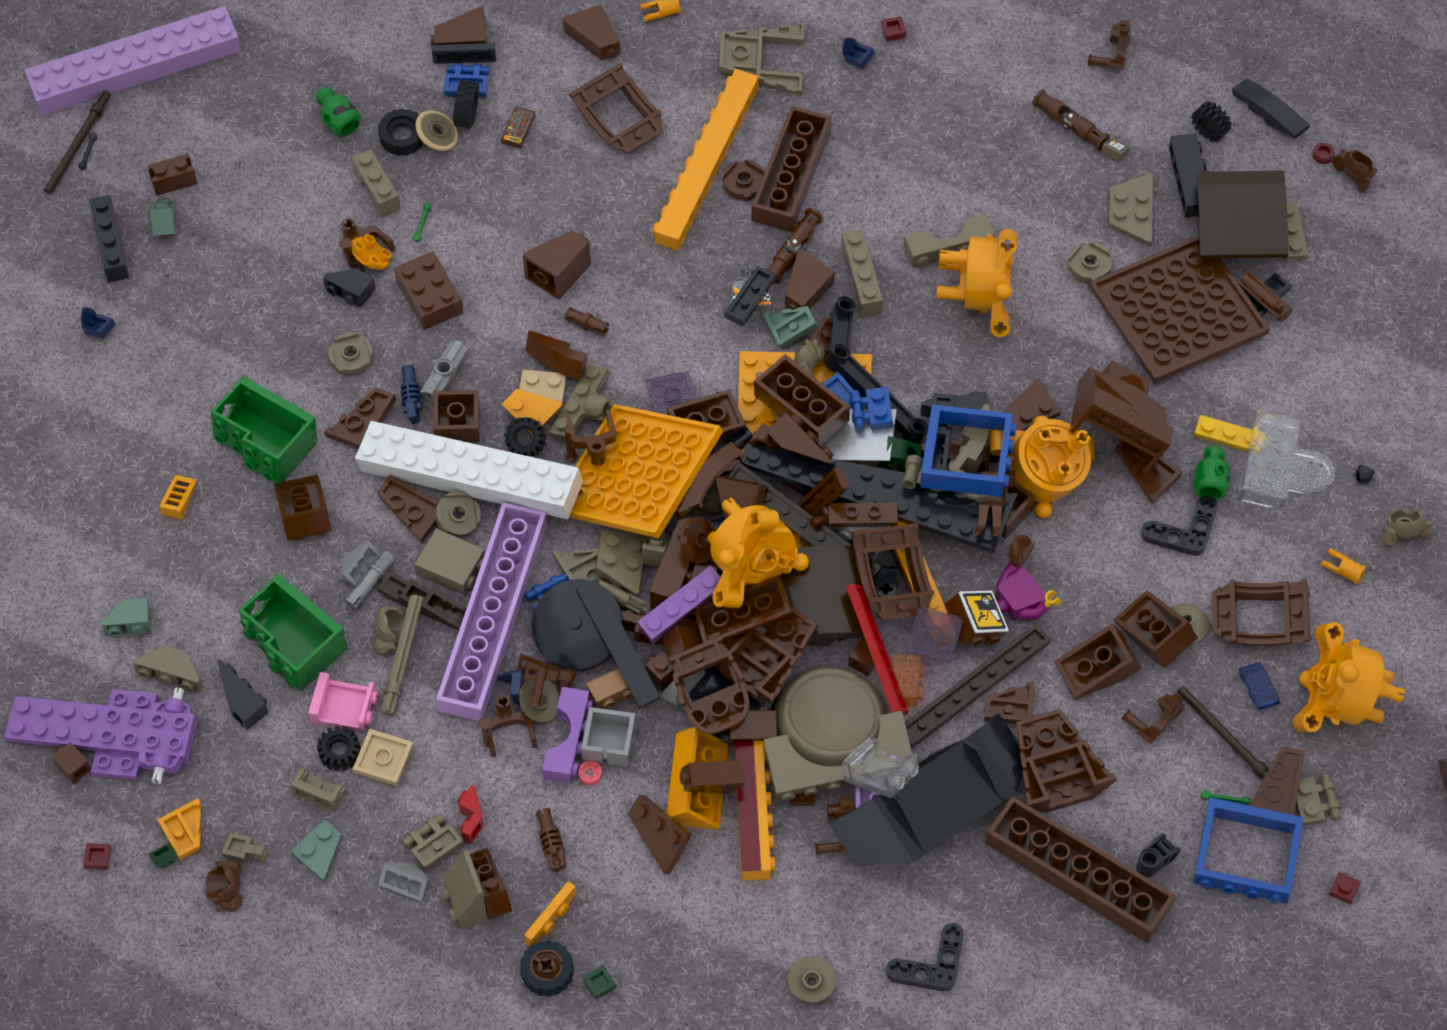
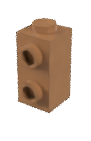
(608, 690)

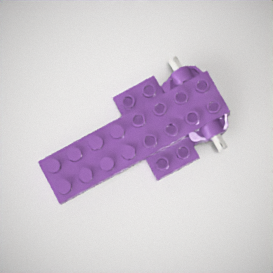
(126, 734)

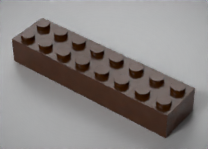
(1080, 869)

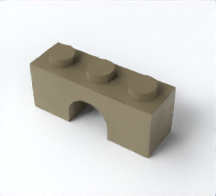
(380, 188)

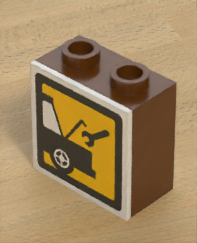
(980, 616)

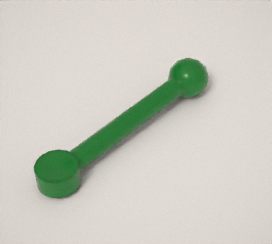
(417, 236)
(1205, 795)

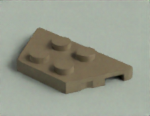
(1132, 208)
(621, 558)
(579, 564)

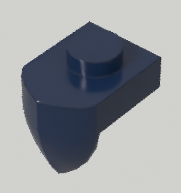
(856, 53)
(96, 324)
(516, 679)

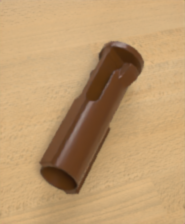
(1265, 296)

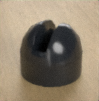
(1364, 474)

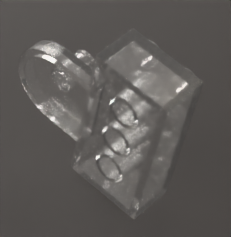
(1279, 466)

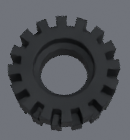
(1211, 121)
(525, 423)
(332, 737)

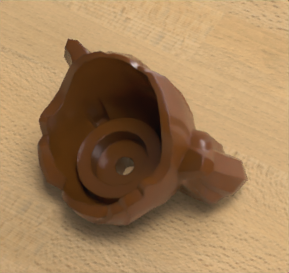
(1356, 166)
(224, 885)

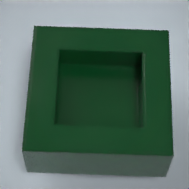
(163, 856)
(599, 982)

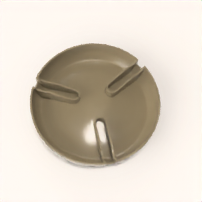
(828, 713)

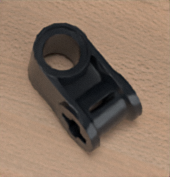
(887, 581)
(1160, 853)

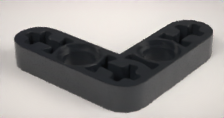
(1186, 537)
(933, 971)

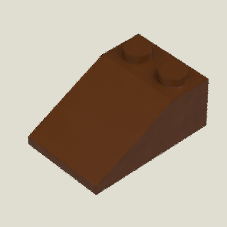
(712, 409)
(302, 507)
(1156, 628)
(1098, 662)

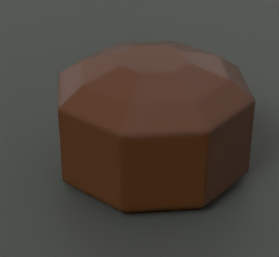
(762, 438)

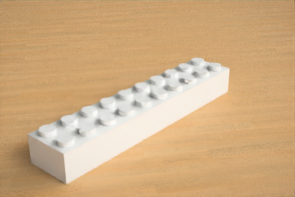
(469, 468)

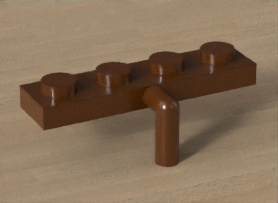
(825, 492)

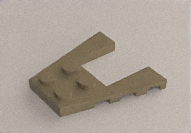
(744, 49)

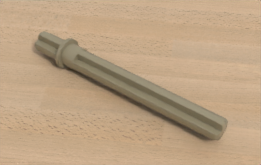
(402, 654)

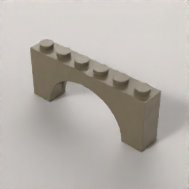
(796, 775)

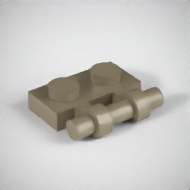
(1309, 803)
(437, 846)

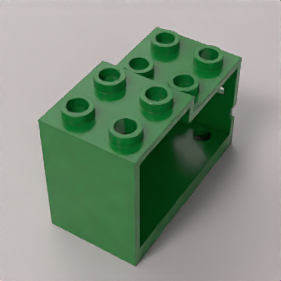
(264, 429)
(292, 632)

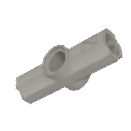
(448, 362)

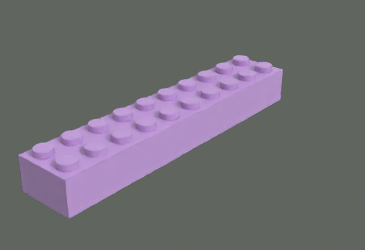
(133, 60)
(492, 612)

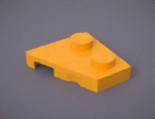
(530, 405)
(183, 828)

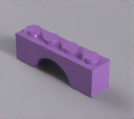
(677, 606)
(560, 761)

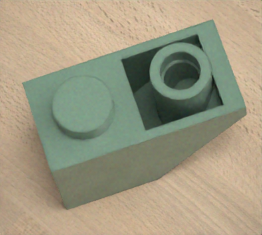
(163, 217)
(128, 617)

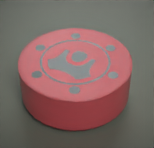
(590, 773)

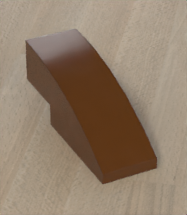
(556, 355)

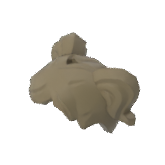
(809, 355)
(1406, 526)
(388, 629)

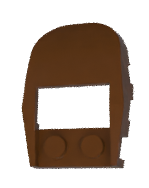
(721, 709)

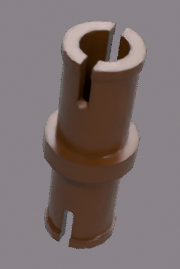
(587, 321)

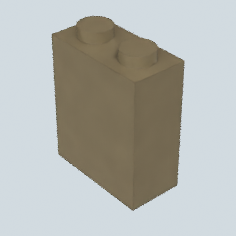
(450, 562)

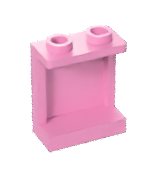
(342, 704)

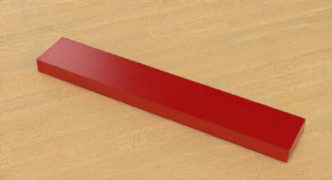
(877, 649)

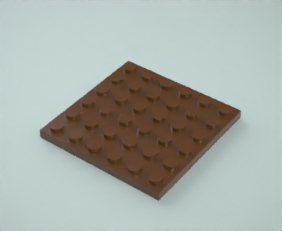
(1178, 309)

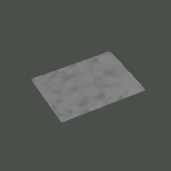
(861, 444)

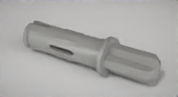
(370, 579)

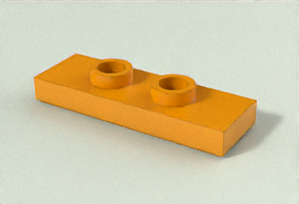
(545, 922)

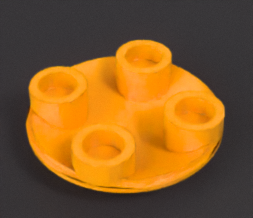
(370, 252)

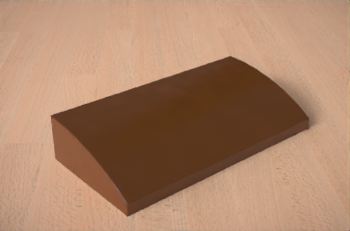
(761, 605)

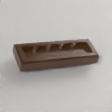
(862, 514)

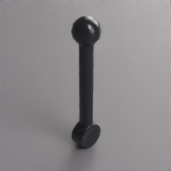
(92, 137)

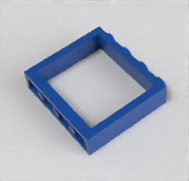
(961, 481)
(1257, 817)

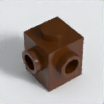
(660, 670)

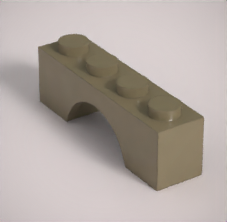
(925, 249)
(864, 278)

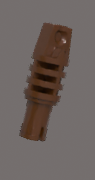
(551, 841)

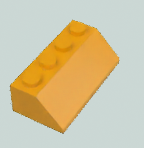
(695, 808)

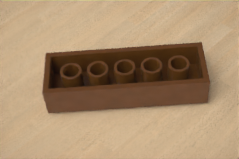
(791, 168)

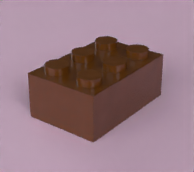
(428, 290)

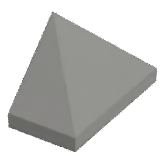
(357, 562)
(671, 695)
(404, 879)

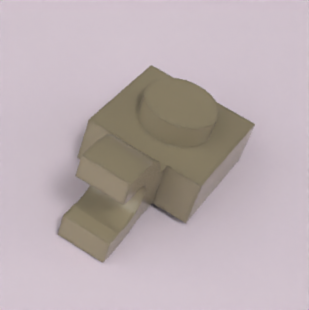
(240, 847)

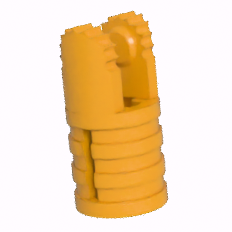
(664, 8)
(1348, 568)

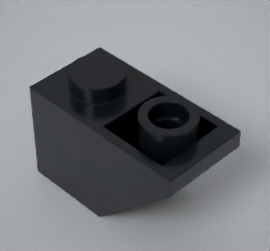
(351, 285)

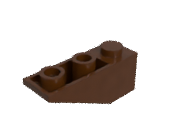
(792, 436)
(492, 885)

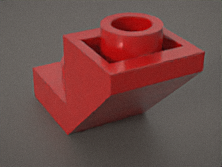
(470, 807)

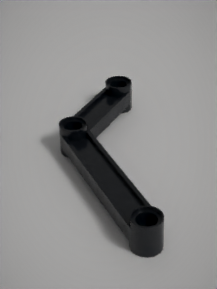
(841, 361)

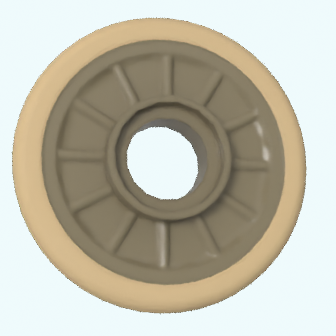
(439, 142)

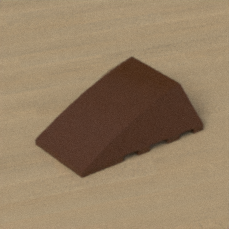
(769, 654)
(1058, 763)

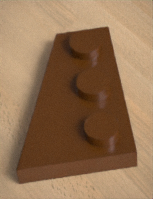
(660, 832)

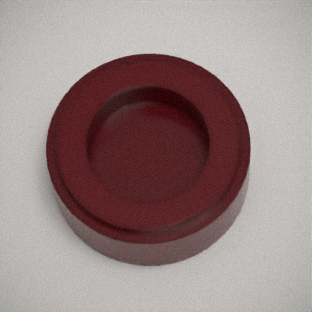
(1323, 153)

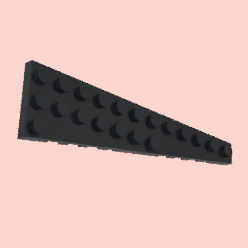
(938, 512)

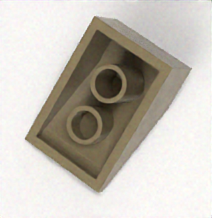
(464, 893)

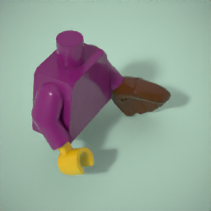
(1016, 588)

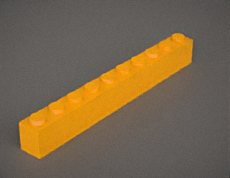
(706, 159)

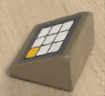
(1114, 149)

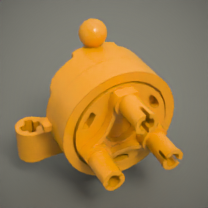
(983, 276)
(1048, 459)
(751, 549)
(1344, 683)

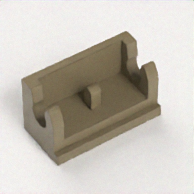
(317, 790)

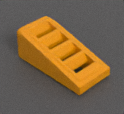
(177, 511)

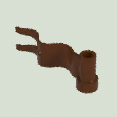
(996, 504)

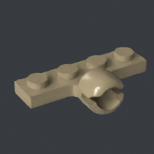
(584, 401)

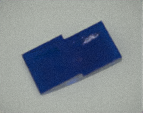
(1259, 685)

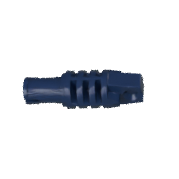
(411, 394)

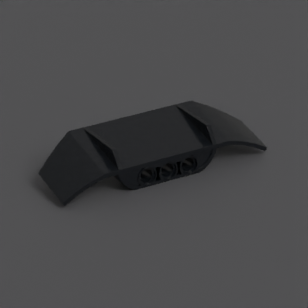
(941, 800)

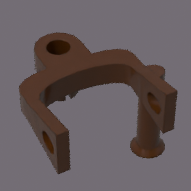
(1119, 33)
(351, 231)
(595, 444)
(544, 671)
(1173, 707)
(504, 717)
(835, 811)

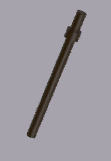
(95, 111)
(1259, 768)

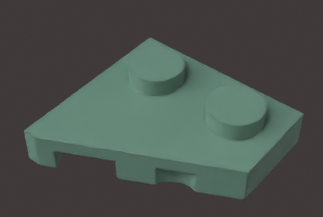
(791, 324)
(318, 849)

